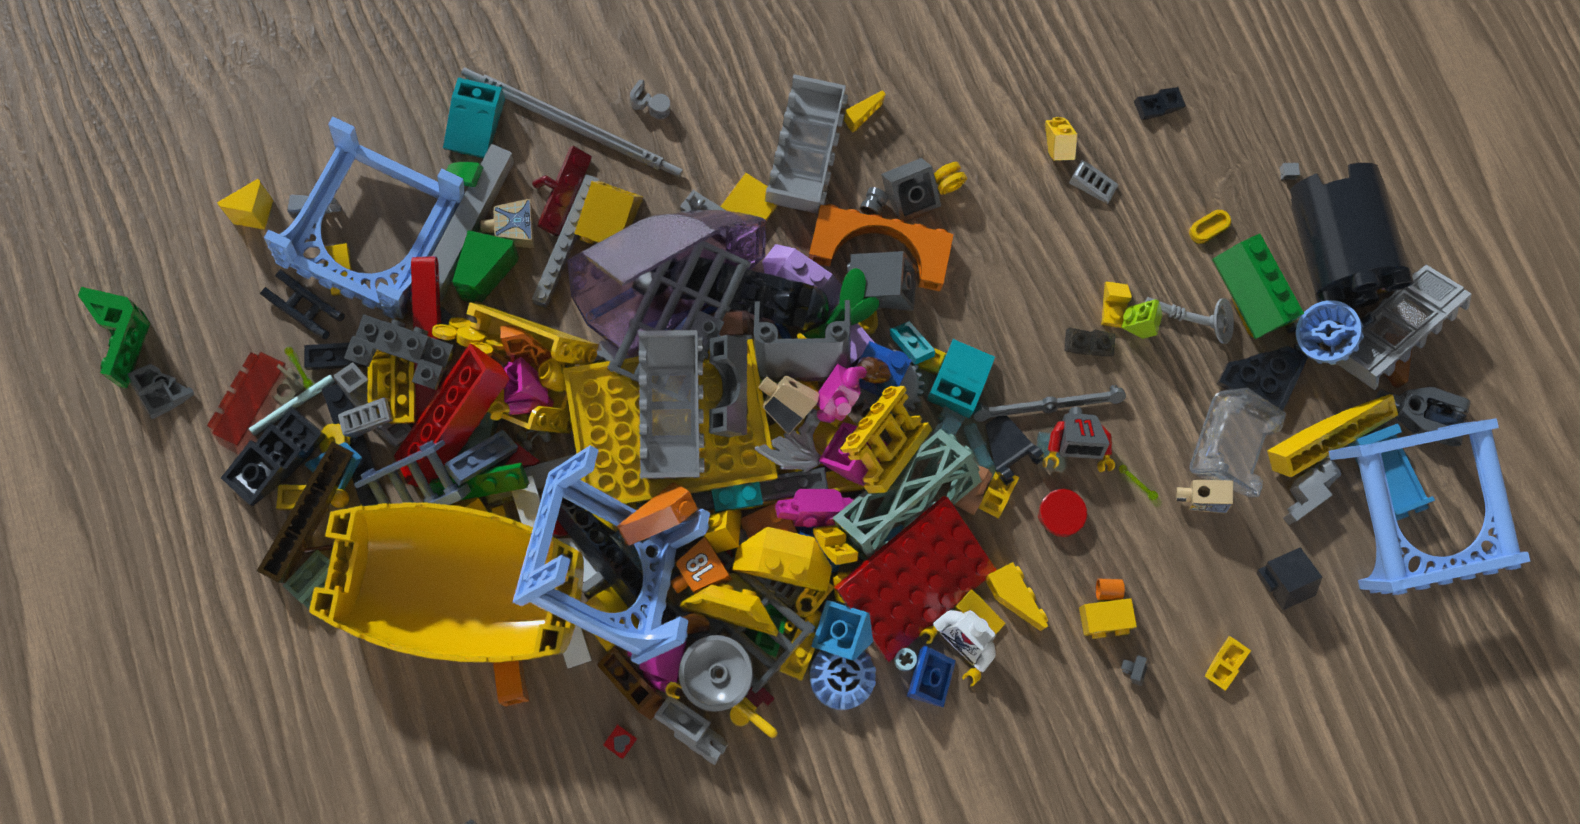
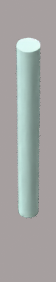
(294, 403)

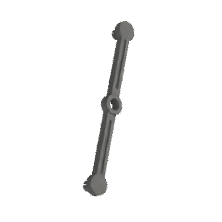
(984, 412)

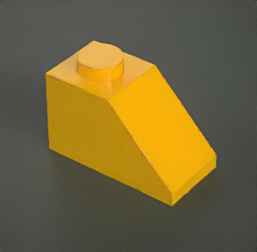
(724, 530)

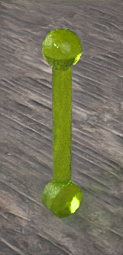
(307, 383)
(1152, 495)

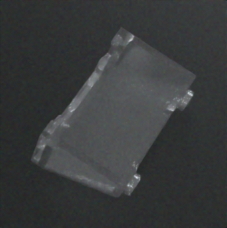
(1234, 439)

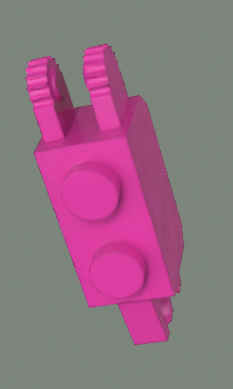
(813, 507)

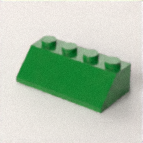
(1258, 286)

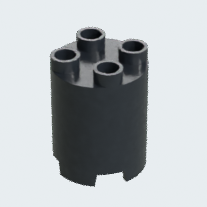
(1350, 235)

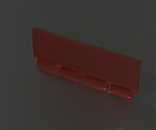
(245, 404)

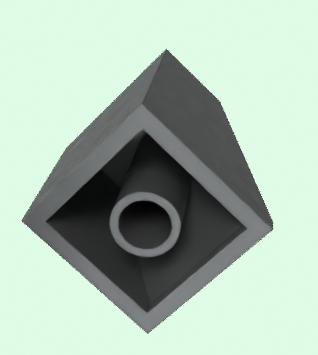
(888, 278)

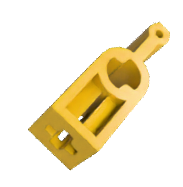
(815, 603)

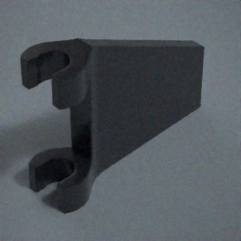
(1009, 446)

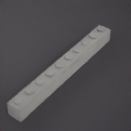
(562, 249)

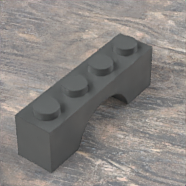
(730, 359)

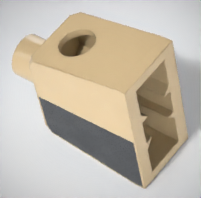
(788, 401)

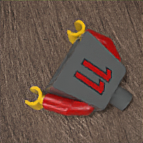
(1080, 437)

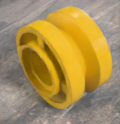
(949, 178)

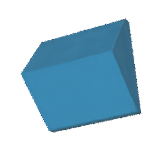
(843, 631)

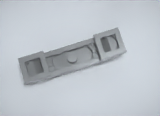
(355, 387)

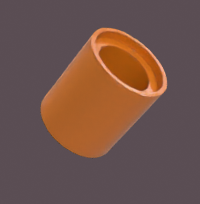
(1110, 589)

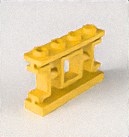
(898, 451)

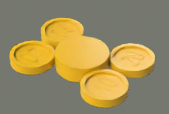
(464, 334)

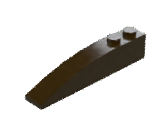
(306, 514)

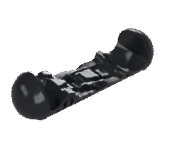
(780, 298)

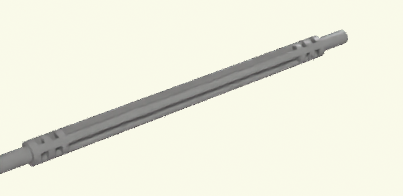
(576, 124)

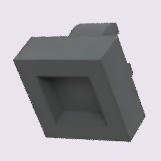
(1136, 670)

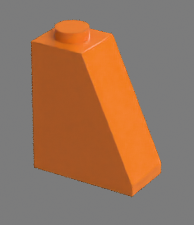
(510, 683)

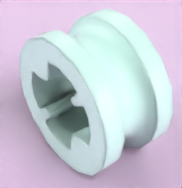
(902, 652)

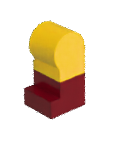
(753, 701)

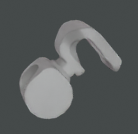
(658, 105)

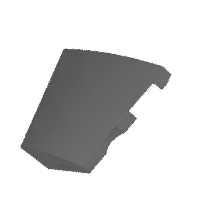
(158, 391)

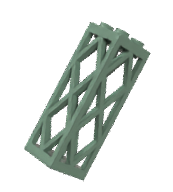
(959, 469)

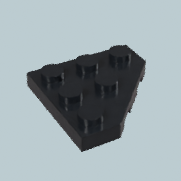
(1266, 374)

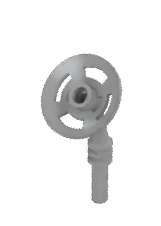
(1215, 321)

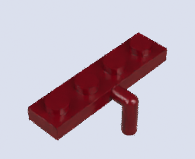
(563, 190)

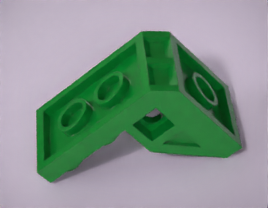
(128, 331)

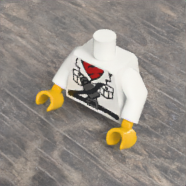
(969, 637)

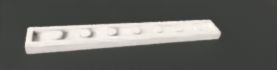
(527, 504)

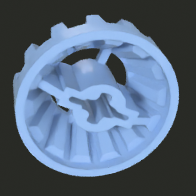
(1317, 324)
(836, 699)

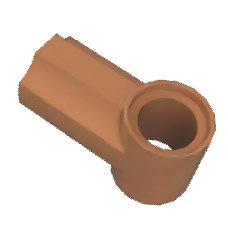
(973, 499)

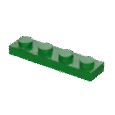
(491, 481)

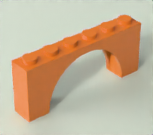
(927, 245)

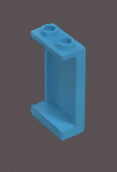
(1402, 481)

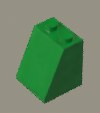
(483, 265)

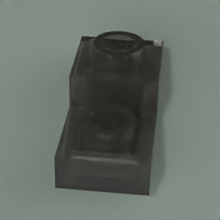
(1089, 343)

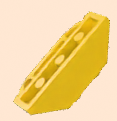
(392, 379)
(784, 558)
(731, 607)

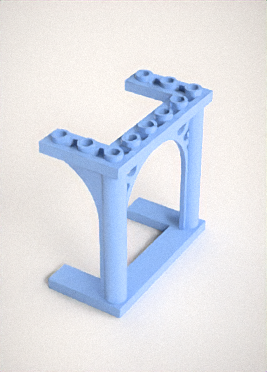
(291, 244)
(1391, 570)
(539, 579)

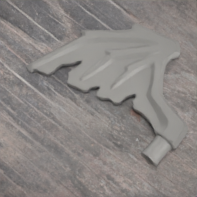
(796, 449)

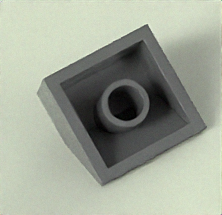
(911, 189)

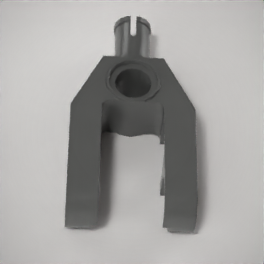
(1418, 398)

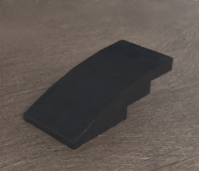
(273, 457)

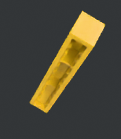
(1330, 434)

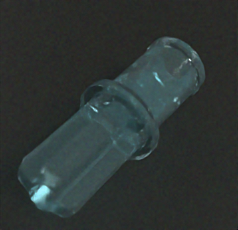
(978, 446)

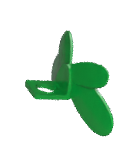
(853, 290)

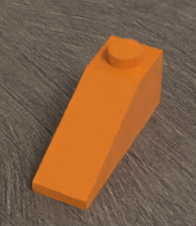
(658, 514)

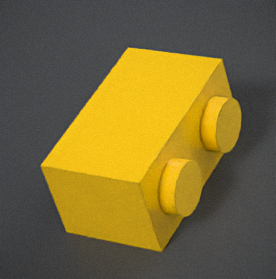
(1107, 617)

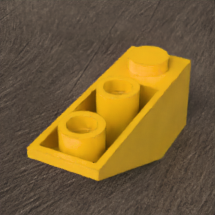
(1010, 590)

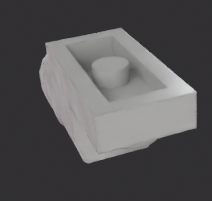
(1312, 489)
(691, 729)

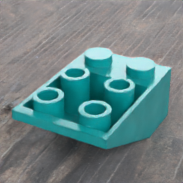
(473, 117)
(961, 378)

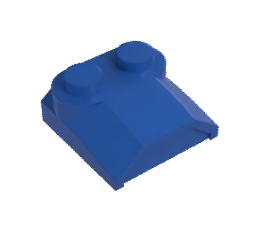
(897, 362)

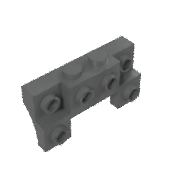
(393, 338)

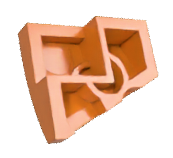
(521, 344)

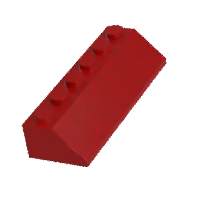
(454, 410)

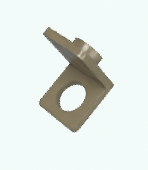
(289, 378)

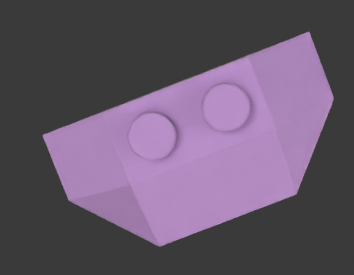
(794, 265)

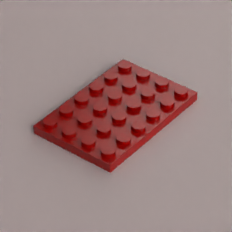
(916, 577)

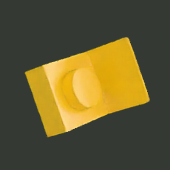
(1115, 303)

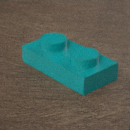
(912, 342)
(737, 497)

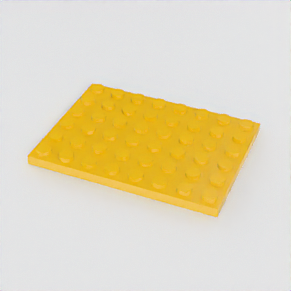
(608, 418)

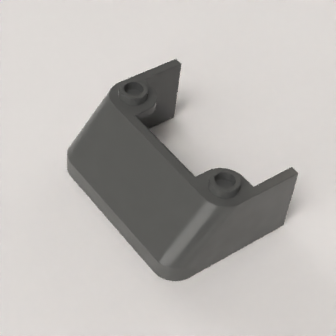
(801, 357)

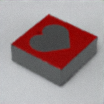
(620, 742)

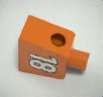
(700, 569)

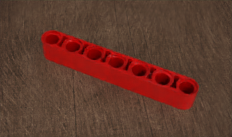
(425, 312)

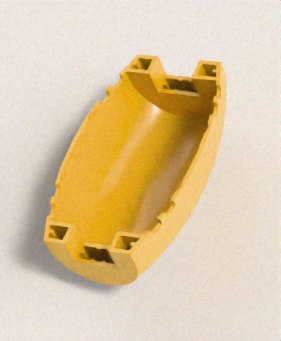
(440, 583)

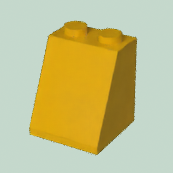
(606, 212)

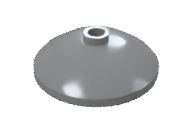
(699, 671)

